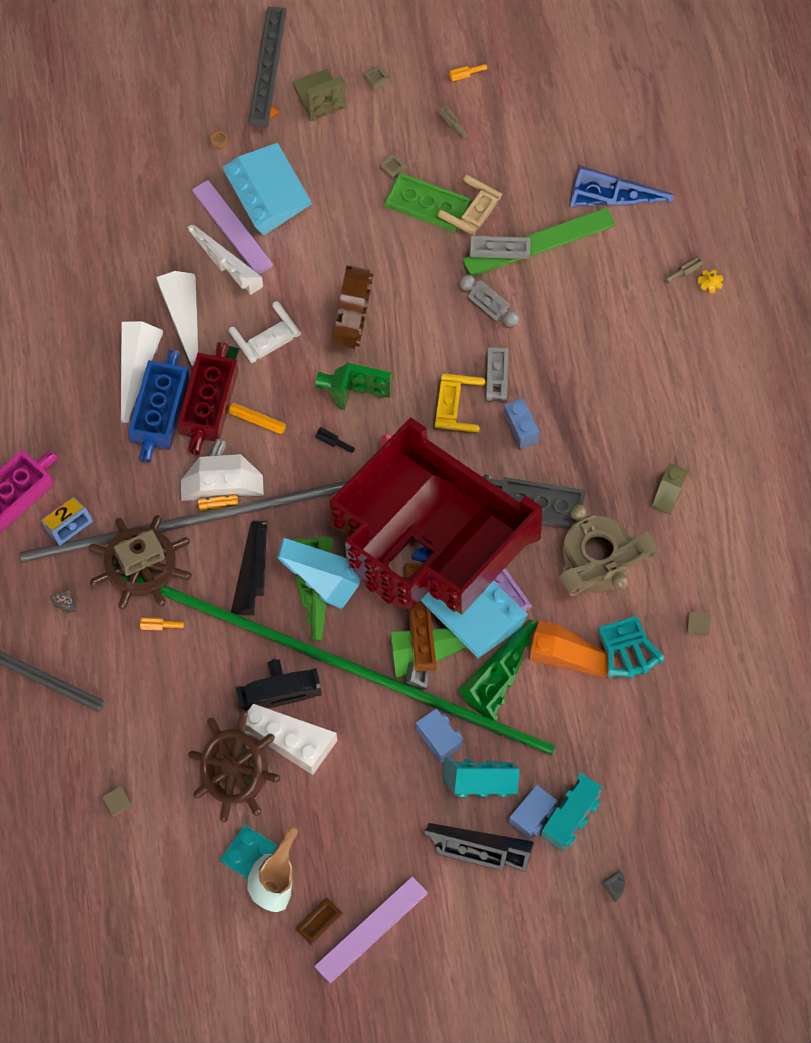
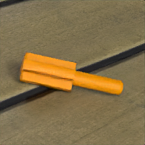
(464, 72)
(152, 623)

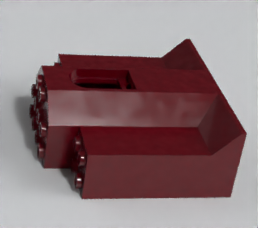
(431, 497)

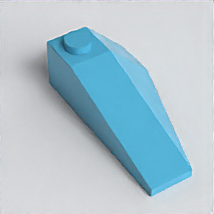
(321, 570)

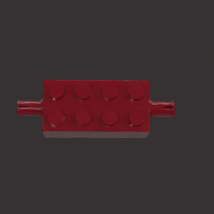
(208, 397)

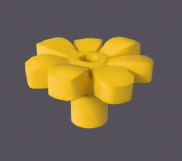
(710, 280)

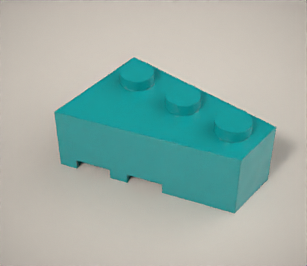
(481, 778)
(572, 813)

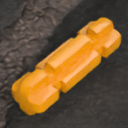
(217, 502)

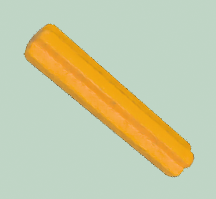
(257, 418)

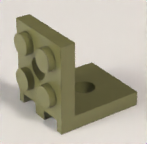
(320, 93)

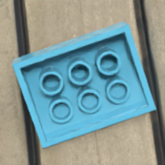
(267, 187)
(485, 623)

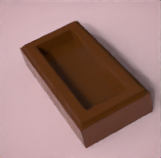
(319, 921)

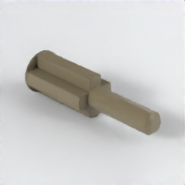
(452, 120)
(686, 268)

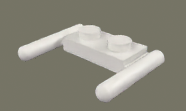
(269, 339)

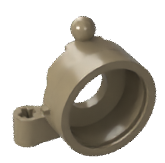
(601, 576)

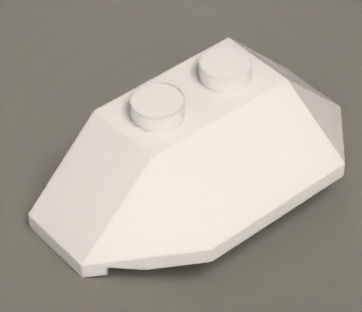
(220, 477)

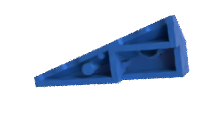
(599, 188)

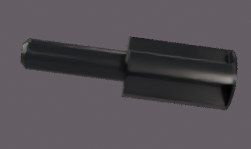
(332, 439)

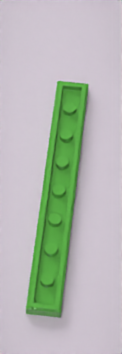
(547, 240)

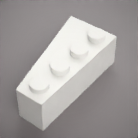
(294, 739)

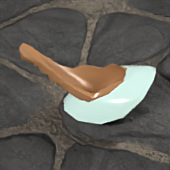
(272, 876)

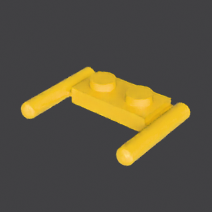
(449, 401)

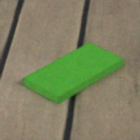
(425, 200)

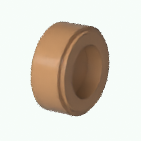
(219, 139)

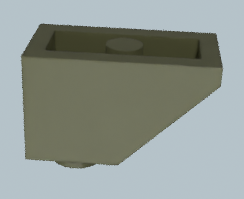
(670, 488)

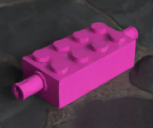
(23, 484)

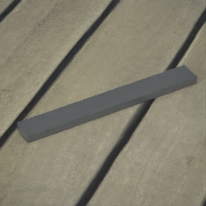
(267, 67)

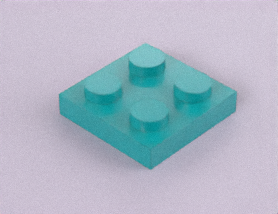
(246, 850)

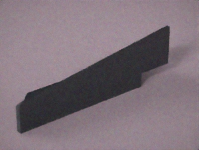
(252, 570)
(480, 847)

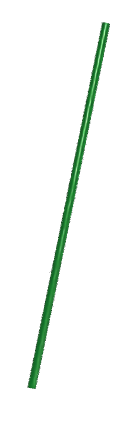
(353, 668)

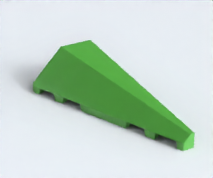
(444, 642)

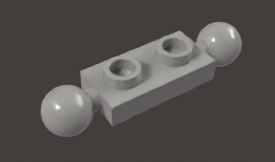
(489, 300)

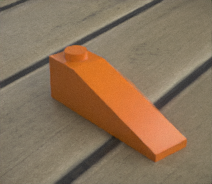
(564, 649)

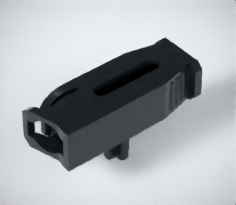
(279, 688)

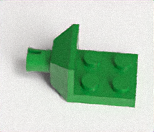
(355, 377)

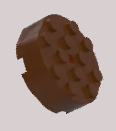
(352, 307)

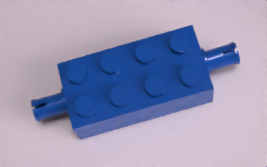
(159, 405)

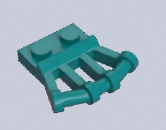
(625, 635)

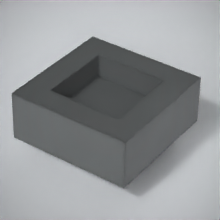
(417, 678)

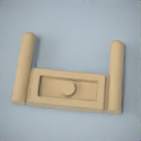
(478, 210)

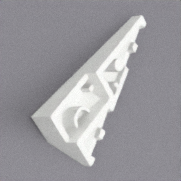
(224, 260)
(180, 298)
(137, 347)

